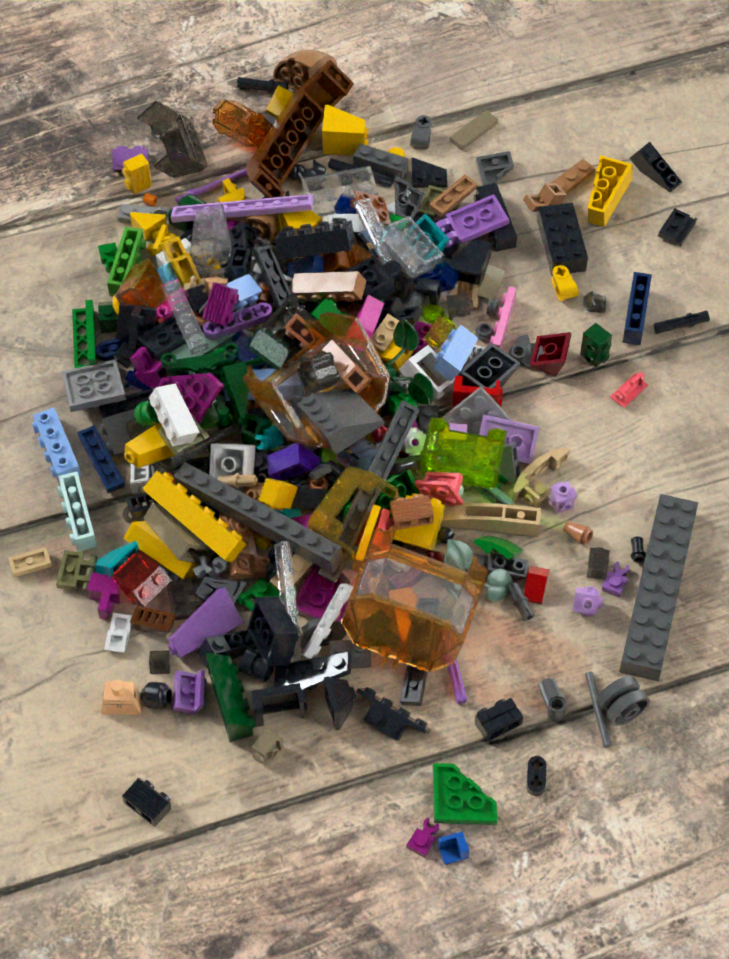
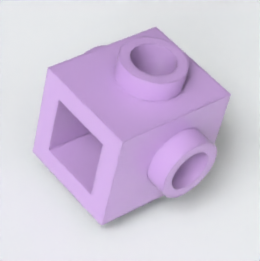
(562, 497)
(587, 601)

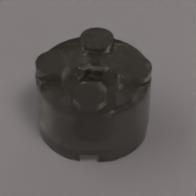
(318, 371)

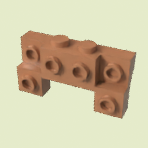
(247, 562)

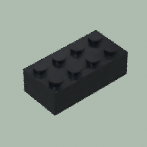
(562, 237)
(315, 239)

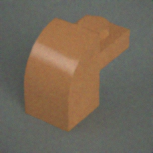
(549, 195)

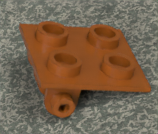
(378, 203)

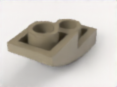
(490, 283)

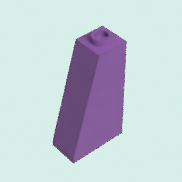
(212, 618)

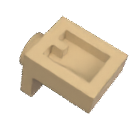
(536, 494)

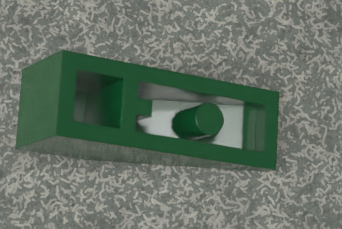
(236, 388)

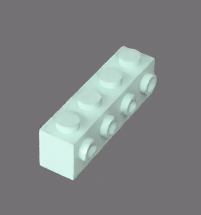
(76, 507)

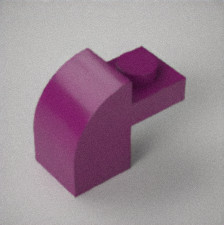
(147, 370)
(106, 591)

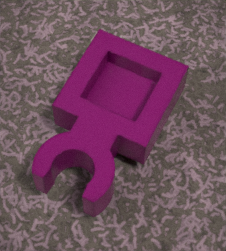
(422, 840)

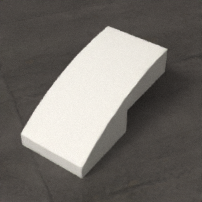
(119, 633)

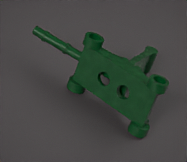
(208, 364)

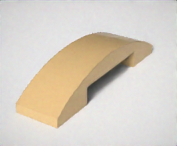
(553, 458)

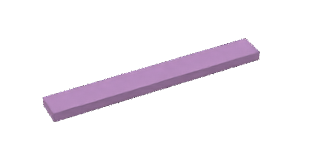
(248, 207)

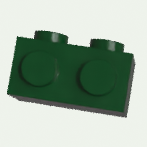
(596, 345)

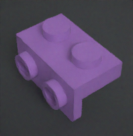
(122, 154)
(189, 691)

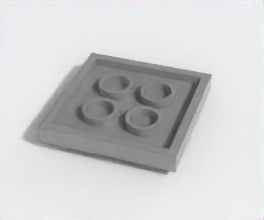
(93, 385)

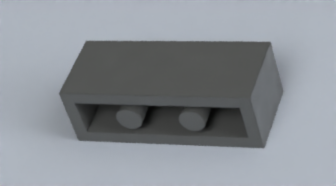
(381, 161)

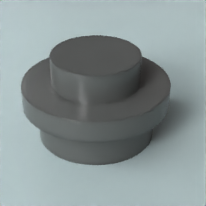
(484, 331)

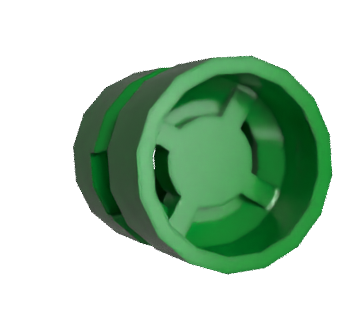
(146, 414)

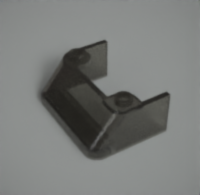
(179, 138)

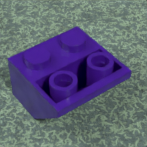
(291, 462)

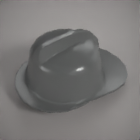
(337, 632)

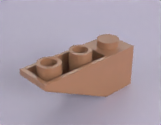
(347, 368)

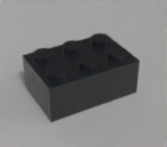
(273, 631)

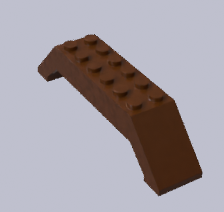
(295, 129)

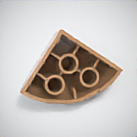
(300, 67)

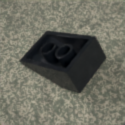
(488, 367)

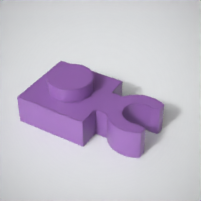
(615, 581)

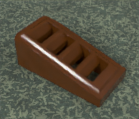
(141, 615)

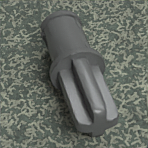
(520, 601)

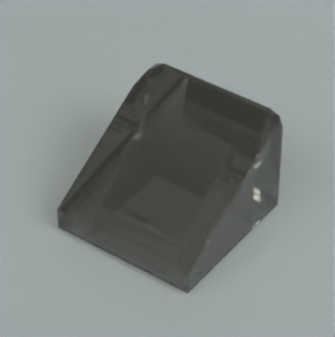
(594, 302)
(159, 662)

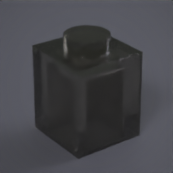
(598, 563)

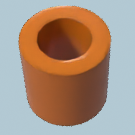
(150, 199)

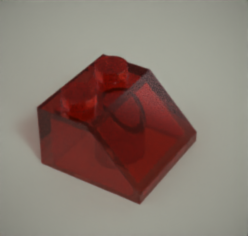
(141, 578)

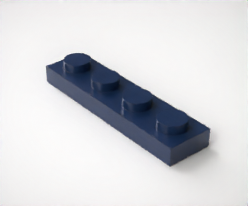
(101, 459)

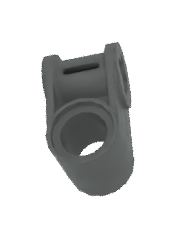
(421, 135)

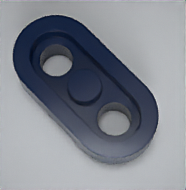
(109, 347)

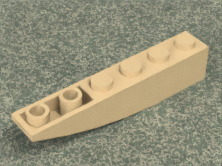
(493, 518)

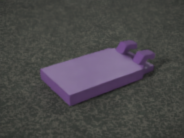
(473, 220)

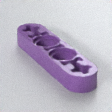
(239, 324)

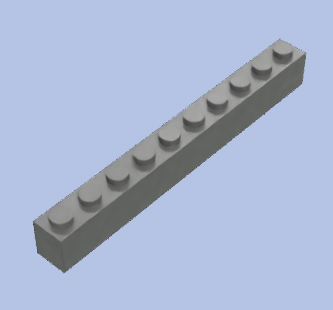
(260, 517)

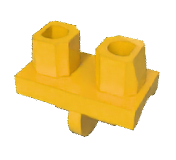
(159, 236)

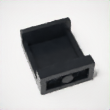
(278, 700)

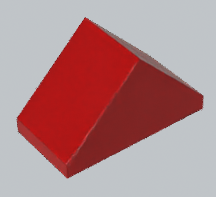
(536, 584)

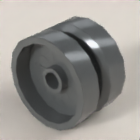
(623, 700)

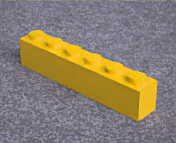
(194, 516)

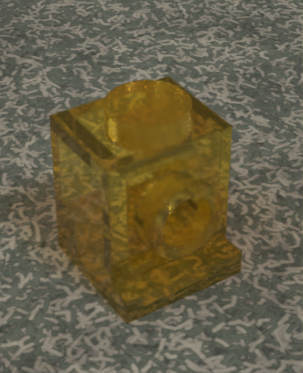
(438, 332)

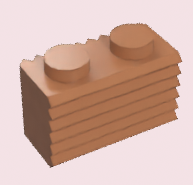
(412, 512)

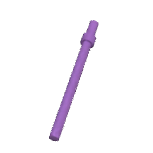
(196, 192)

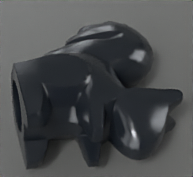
(299, 171)

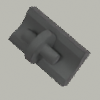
(210, 569)

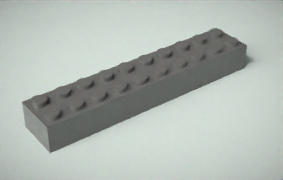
(658, 588)

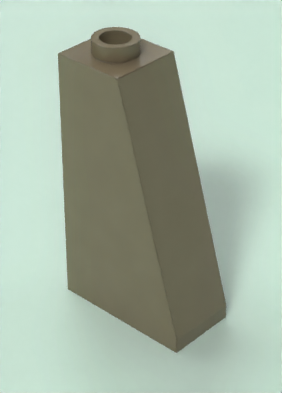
(176, 536)

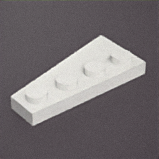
(330, 615)

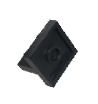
(134, 322)

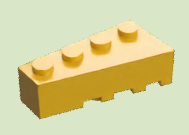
(608, 188)

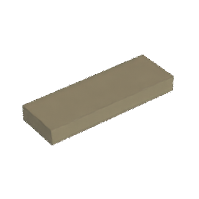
(474, 130)

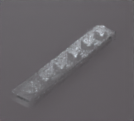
(184, 317)
(287, 590)

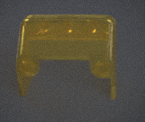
(324, 517)

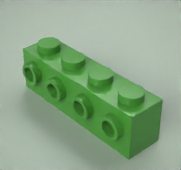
(127, 255)

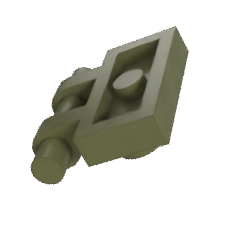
(70, 570)

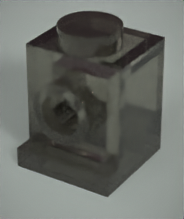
(459, 305)

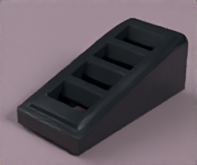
(138, 500)

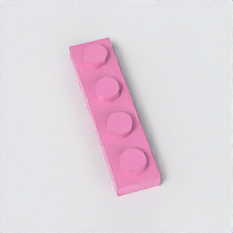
(504, 315)

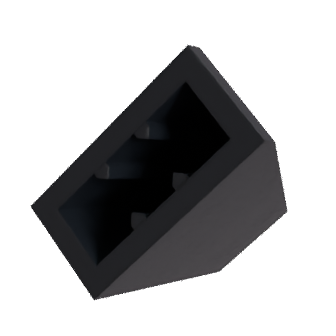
(472, 261)

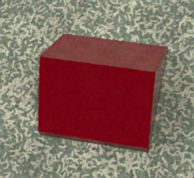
(550, 352)

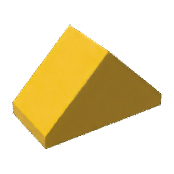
(147, 222)

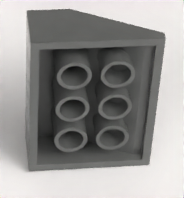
(339, 417)

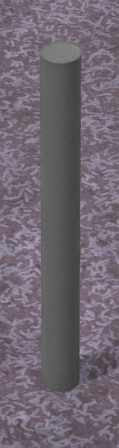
(598, 711)

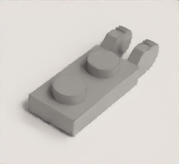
(125, 209)

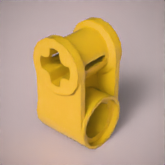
(563, 283)

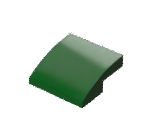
(492, 544)

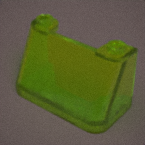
(465, 453)

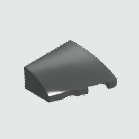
(406, 198)

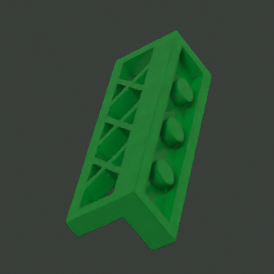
(88, 324)

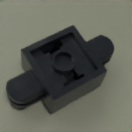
(378, 275)

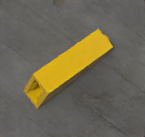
(147, 448)
(154, 547)

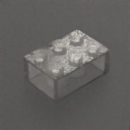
(410, 247)

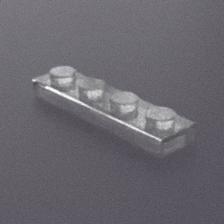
(373, 228)

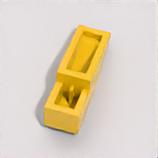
(180, 260)

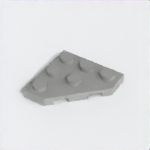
(472, 408)

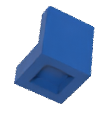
(453, 848)

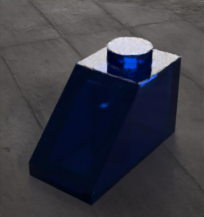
(444, 273)

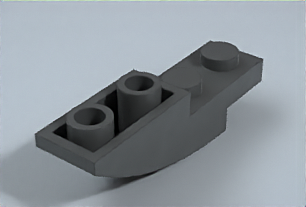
(515, 567)

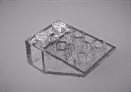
(210, 237)

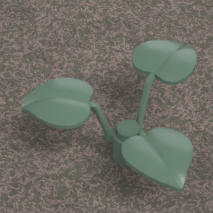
(460, 556)

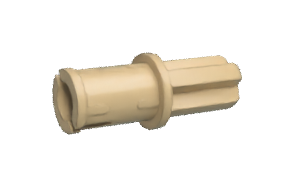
(239, 480)

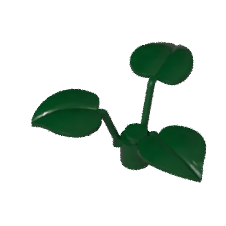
(420, 386)

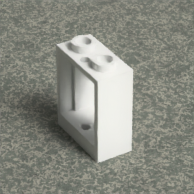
(427, 356)

